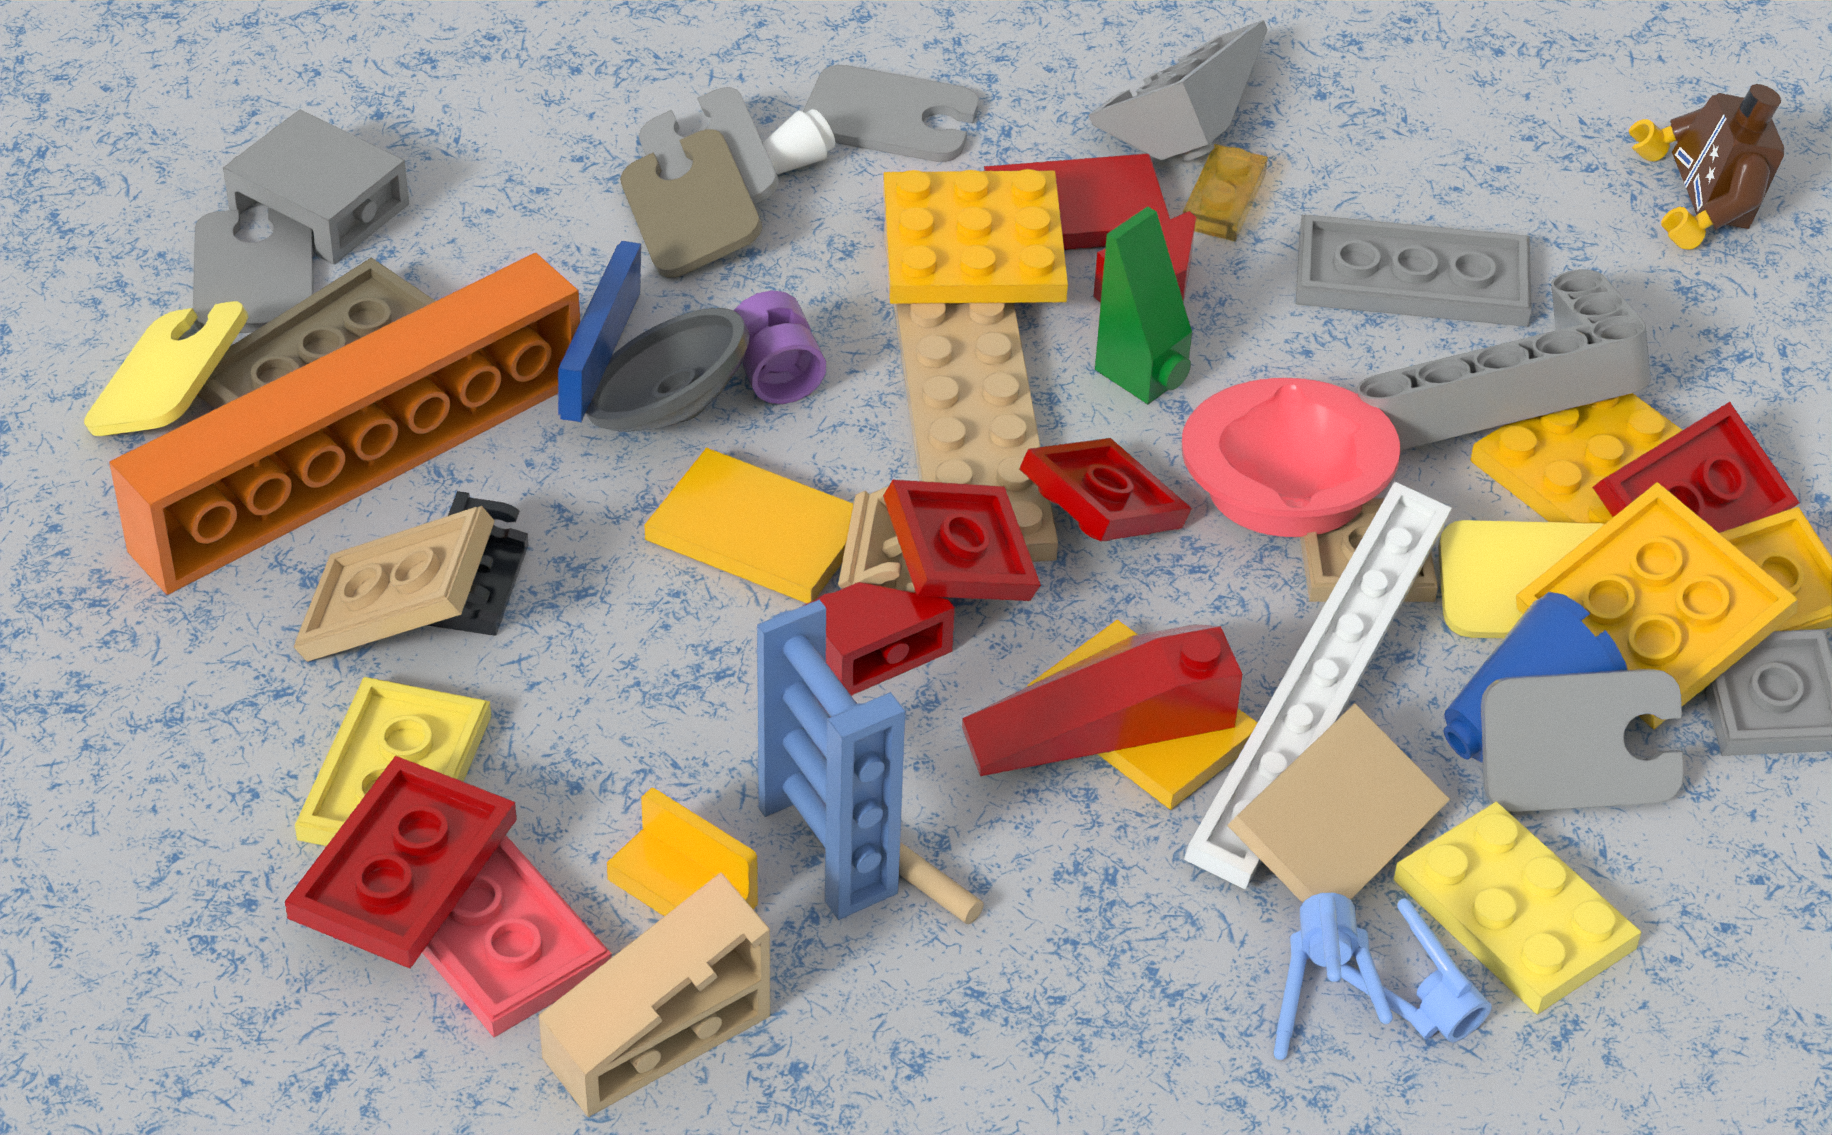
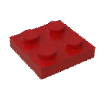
(1104, 489)
(961, 540)

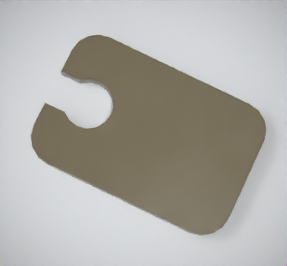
(696, 215)

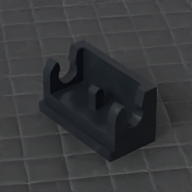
(496, 570)

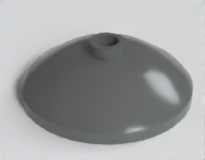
(670, 371)

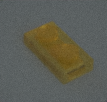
(1226, 191)

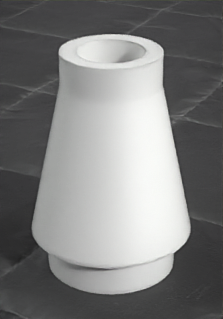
(800, 141)

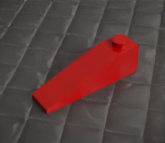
(1117, 699)

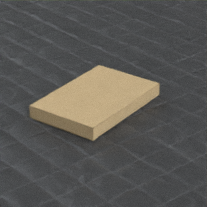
(394, 584)
(1339, 810)

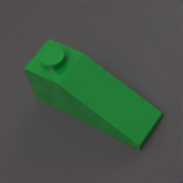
(1142, 313)

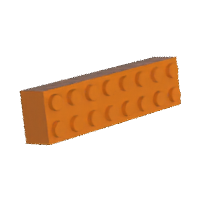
(344, 423)

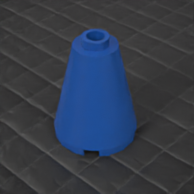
(1542, 642)

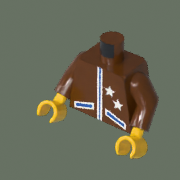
(1724, 158)

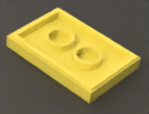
(383, 723)

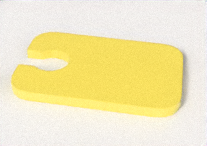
(165, 372)
(1491, 563)

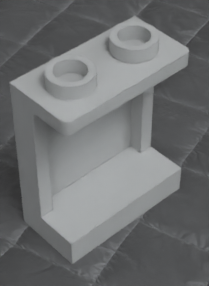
(320, 180)

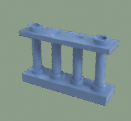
(833, 769)

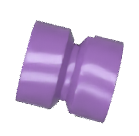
(781, 351)

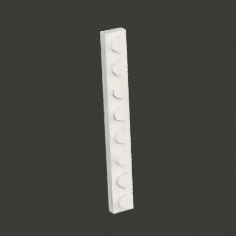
(1323, 670)

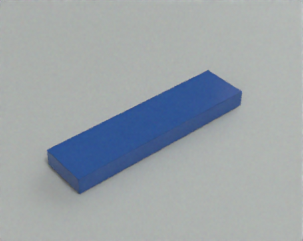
(599, 332)

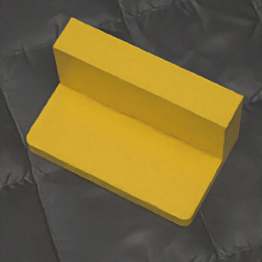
(678, 856)

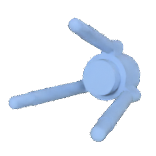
(1330, 939)
(1447, 995)

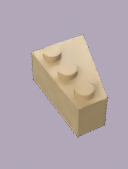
(661, 999)

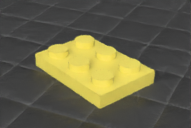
(1517, 907)

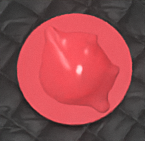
(1290, 454)

